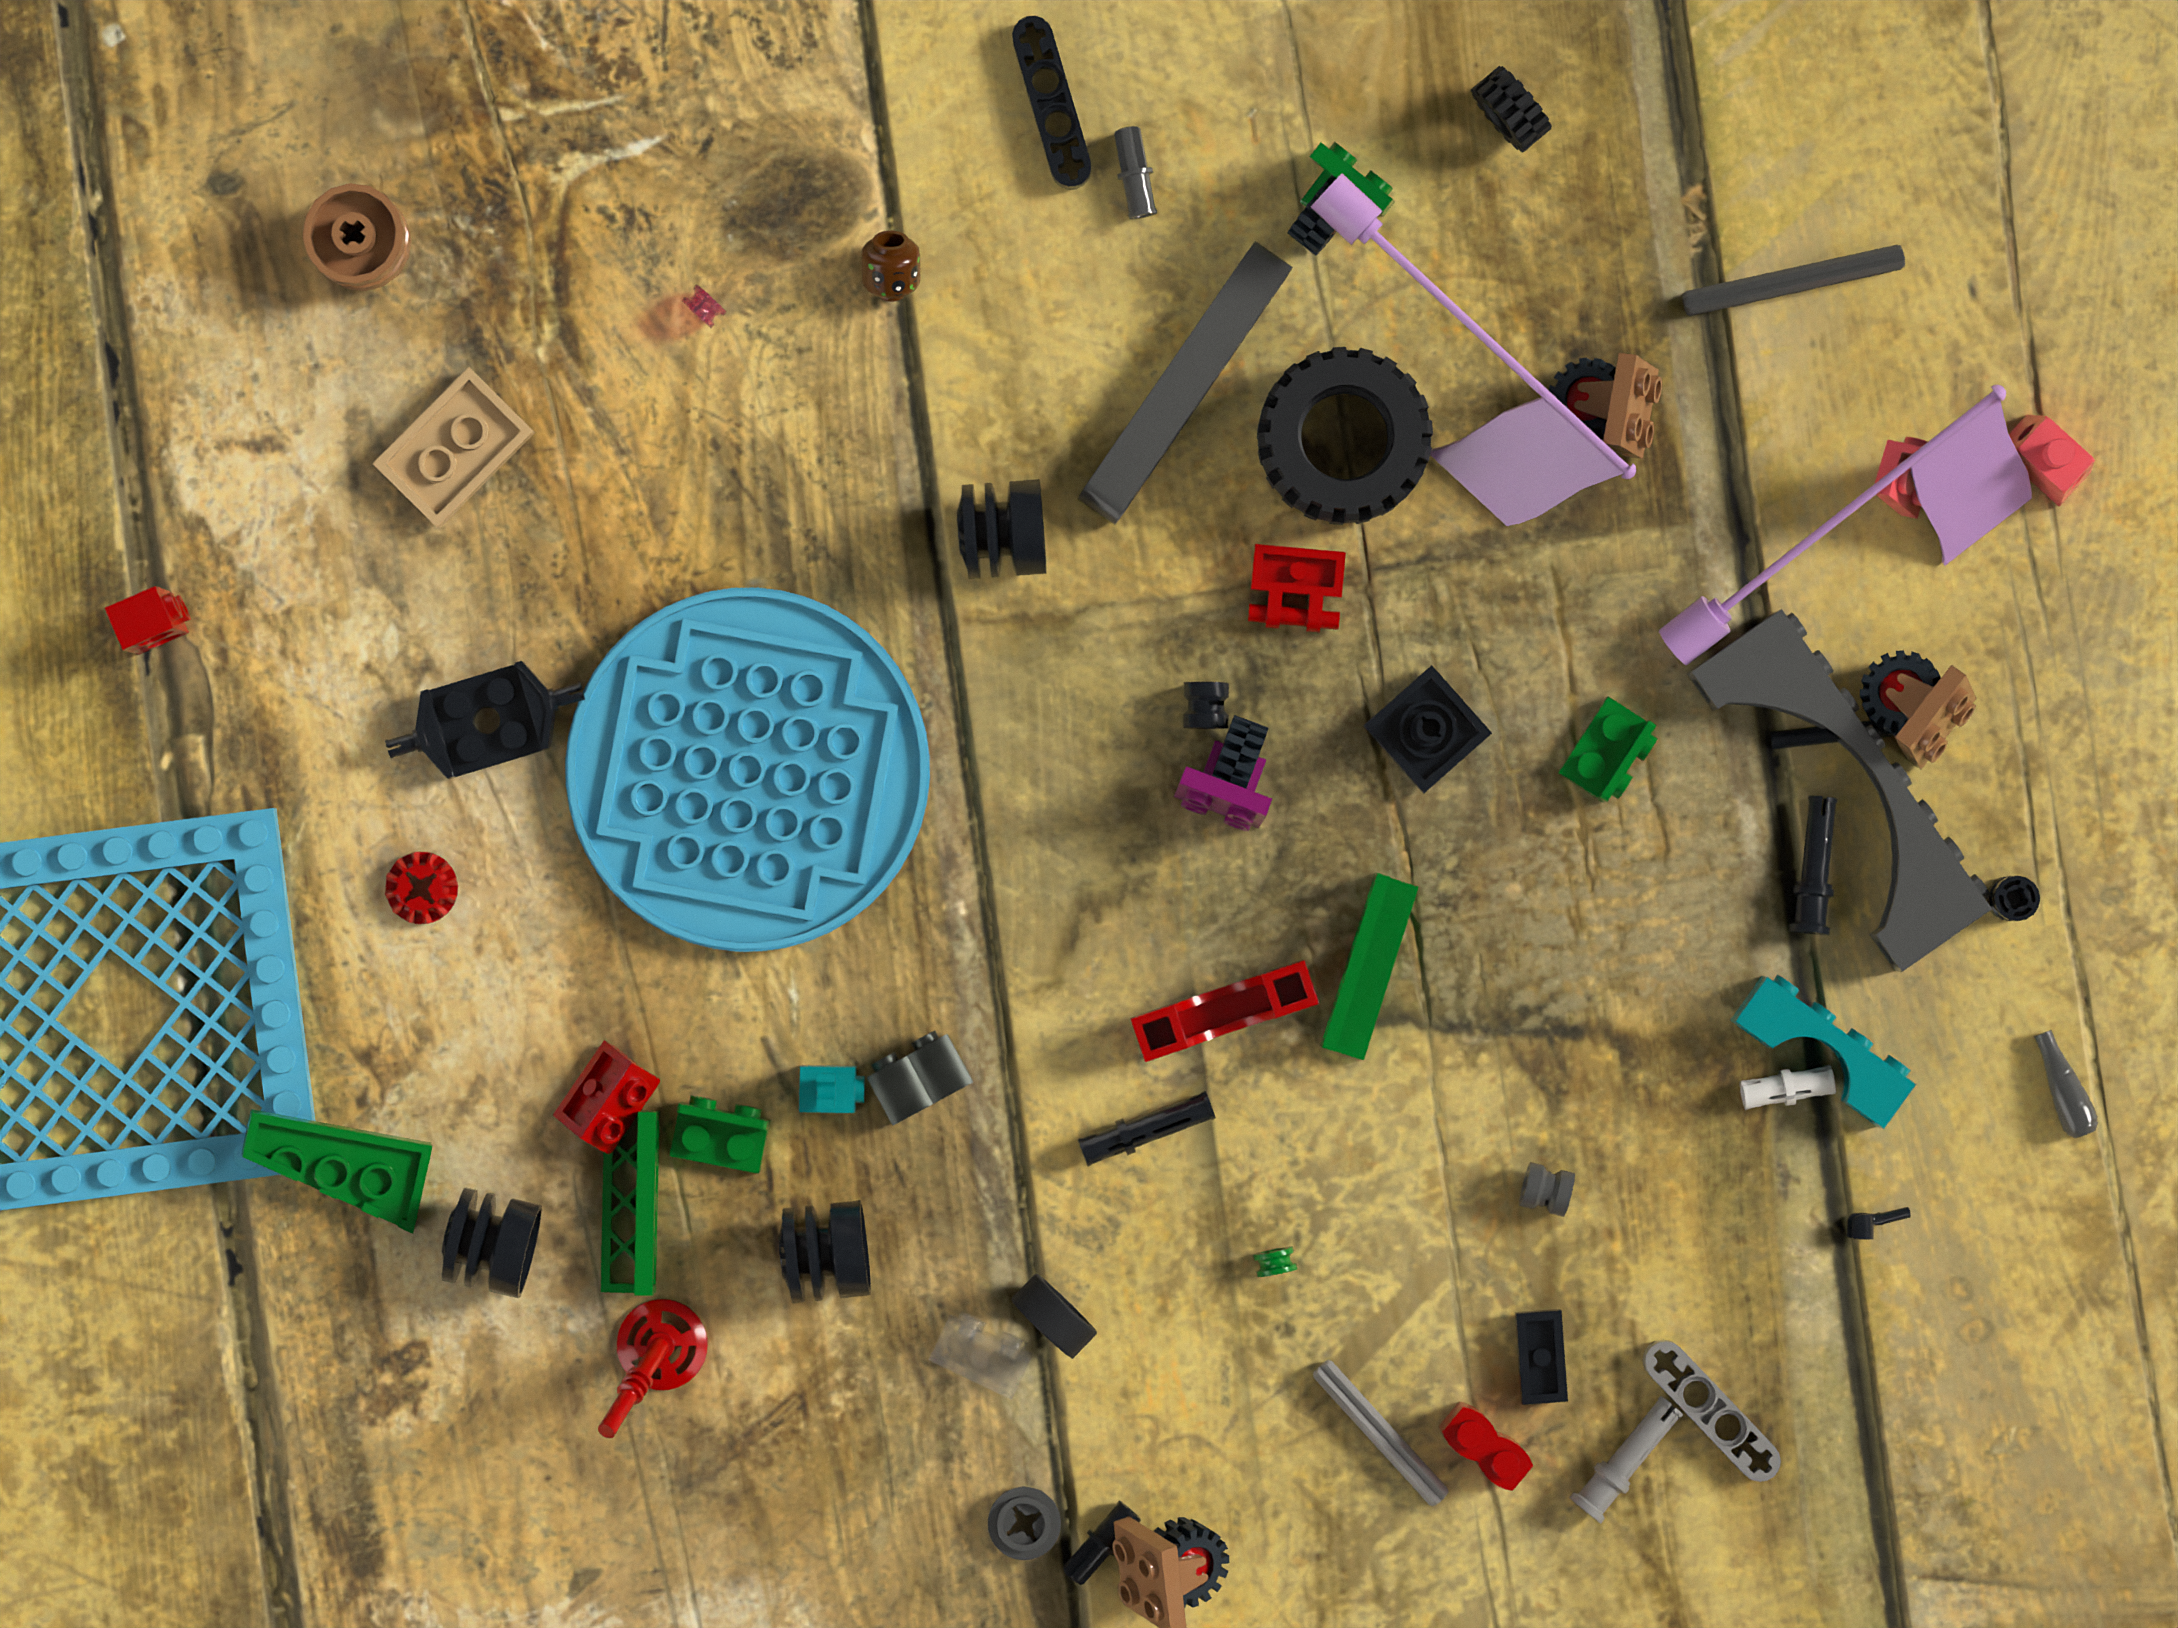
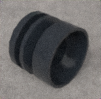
(1003, 529)
(491, 1242)
(825, 1251)

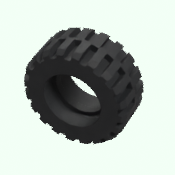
(1355, 374)

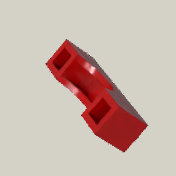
(1224, 1010)

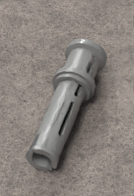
(1613, 1476)

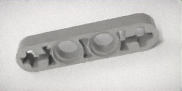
(1714, 1407)

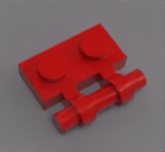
(1300, 573)

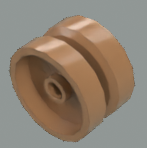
(337, 218)

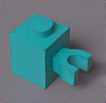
(830, 1089)

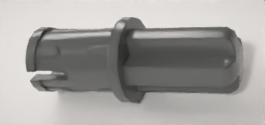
(1135, 172)

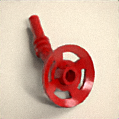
(654, 1356)

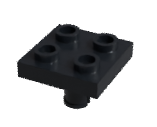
(1427, 729)

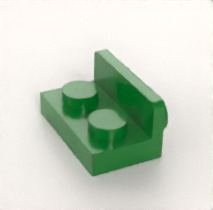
(1608, 750)
(720, 1135)

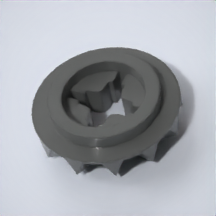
(1045, 1527)

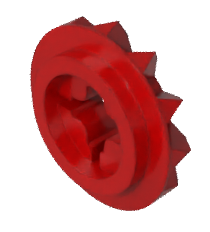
(418, 909)

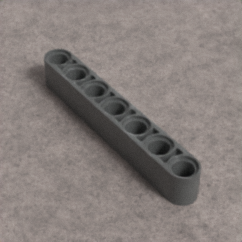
(1185, 383)

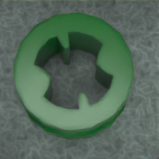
(1275, 1261)

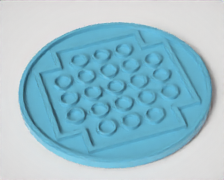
(747, 769)

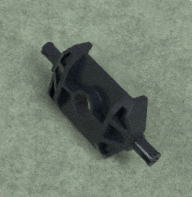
(448, 714)

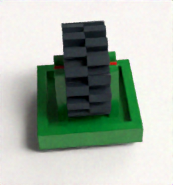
(1309, 227)

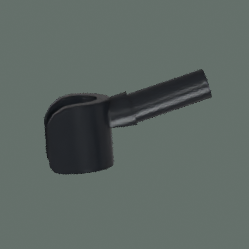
(1862, 1224)

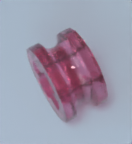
(704, 306)

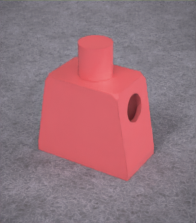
(2051, 457)

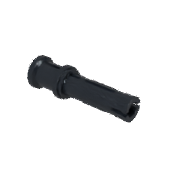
(1813, 889)

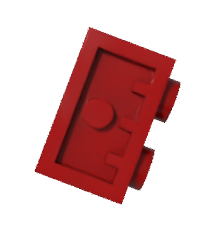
(606, 1098)

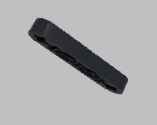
(1049, 103)

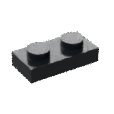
(1541, 1356)

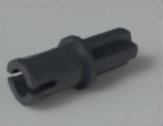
(1097, 1546)

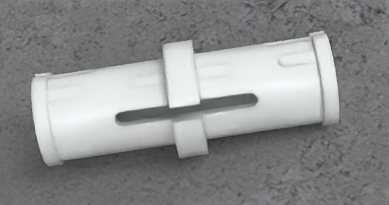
(1787, 1087)

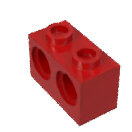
(148, 619)

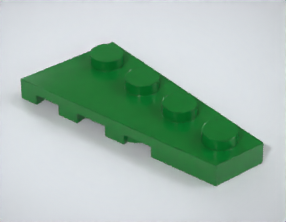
(358, 1166)

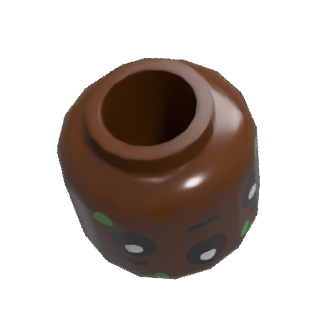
(890, 265)

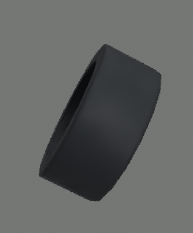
(1054, 1316)

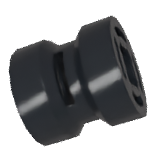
(1206, 705)
(2006, 898)

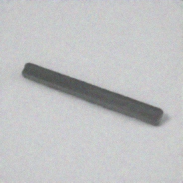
(1793, 280)

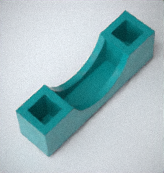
(1869, 1084)

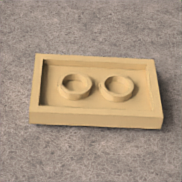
(453, 448)

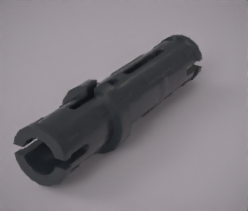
(1145, 1129)

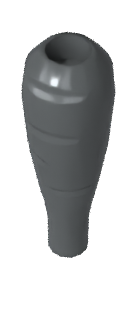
(2069, 1096)

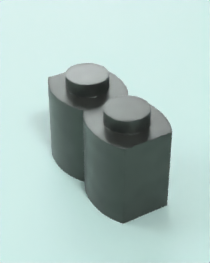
(919, 1078)

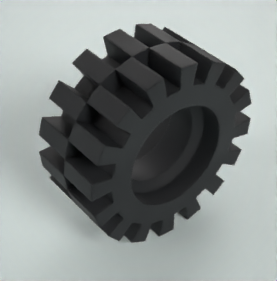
(1511, 109)

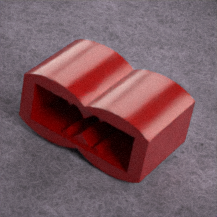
(1476, 1439)

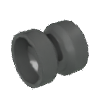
(1546, 1189)

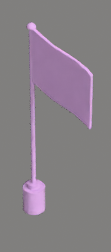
(1524, 455)
(1963, 479)

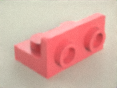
(1901, 492)

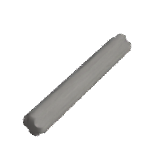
(1380, 1433)

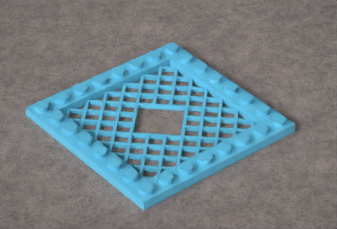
(255, 846)

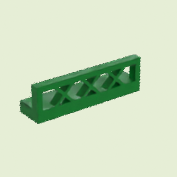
(1369, 966)
(645, 1210)

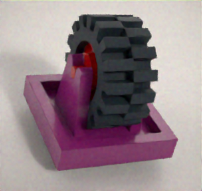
(1230, 778)

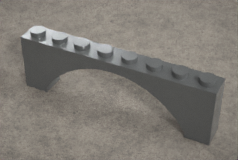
(1928, 887)

